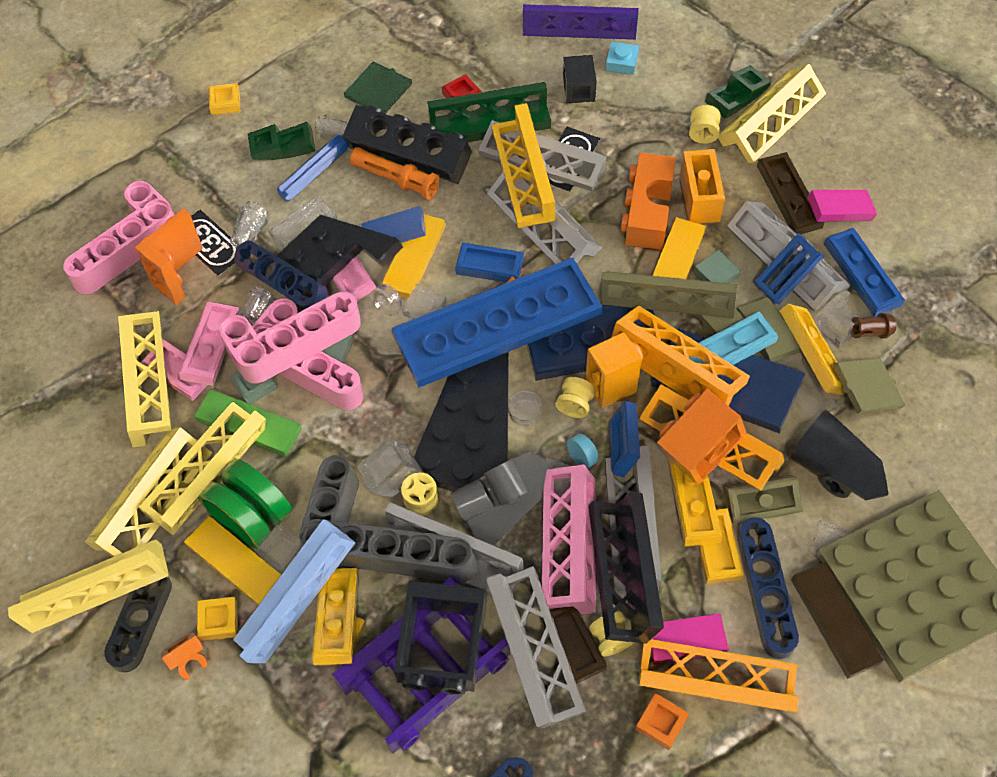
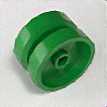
(245, 503)

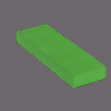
(278, 432)

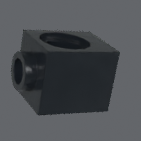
(579, 79)

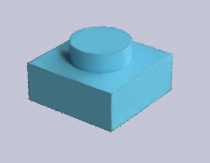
(622, 58)

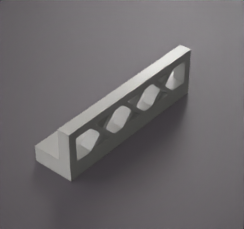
(557, 154)
(563, 224)
(769, 236)
(643, 484)
(490, 558)
(522, 652)

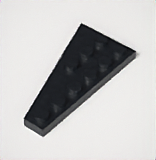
(468, 426)

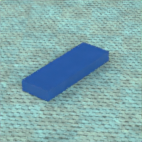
(864, 272)

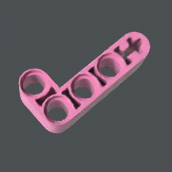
(115, 248)
(334, 316)
(336, 385)

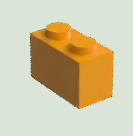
(702, 186)
(614, 369)

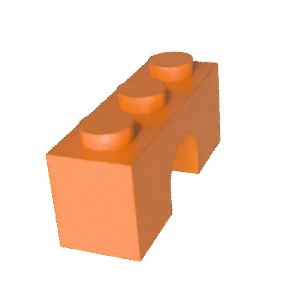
(648, 221)

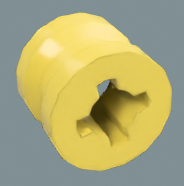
(704, 124)
(575, 397)
(417, 486)
(609, 647)

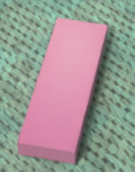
(207, 347)

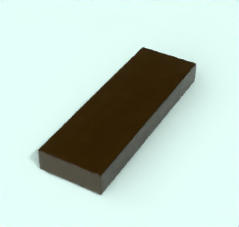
(789, 192)
(837, 620)

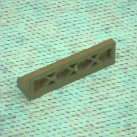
(668, 294)

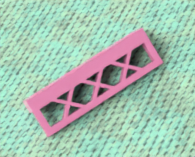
(581, 557)

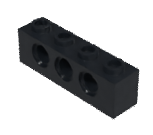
(447, 163)

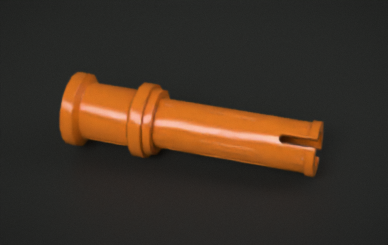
(406, 176)

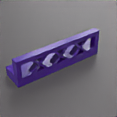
(580, 21)

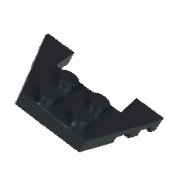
(330, 246)

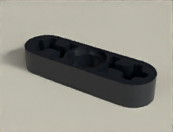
(119, 641)

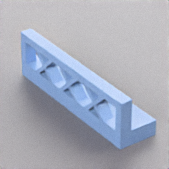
(293, 592)

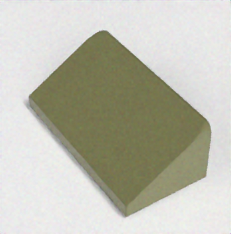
(777, 498)

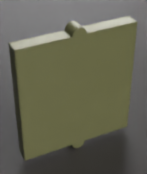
(869, 385)

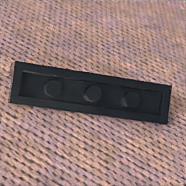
(637, 572)

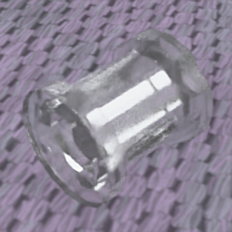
(256, 305)

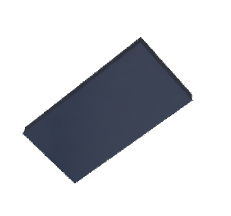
(568, 349)
(766, 395)

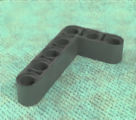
(376, 539)

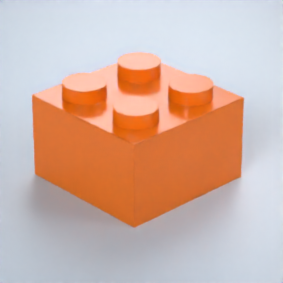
(702, 435)

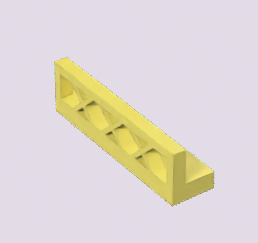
(766, 106)
(133, 378)
(138, 488)
(187, 498)
(90, 587)

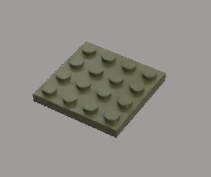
(917, 584)

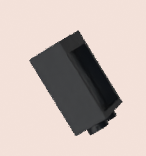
(441, 599)

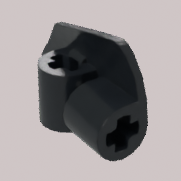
(840, 460)

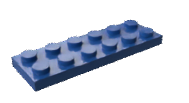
(496, 322)

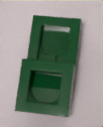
(740, 91)
(274, 144)

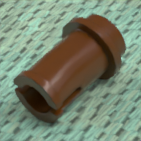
(880, 325)

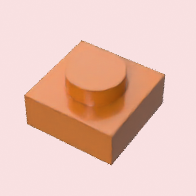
(662, 721)

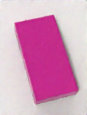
(842, 205)
(696, 631)

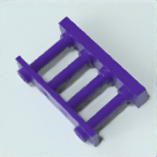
(383, 652)

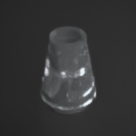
(249, 223)

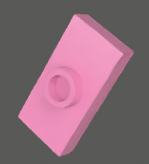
(354, 280)
(173, 362)

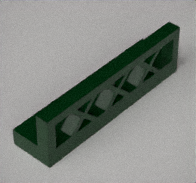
(475, 123)

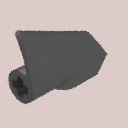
(501, 496)

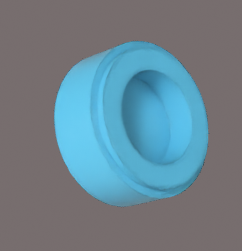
(582, 450)

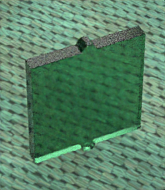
(378, 87)

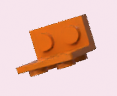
(168, 251)

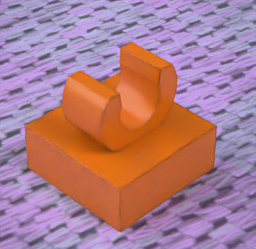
(183, 651)

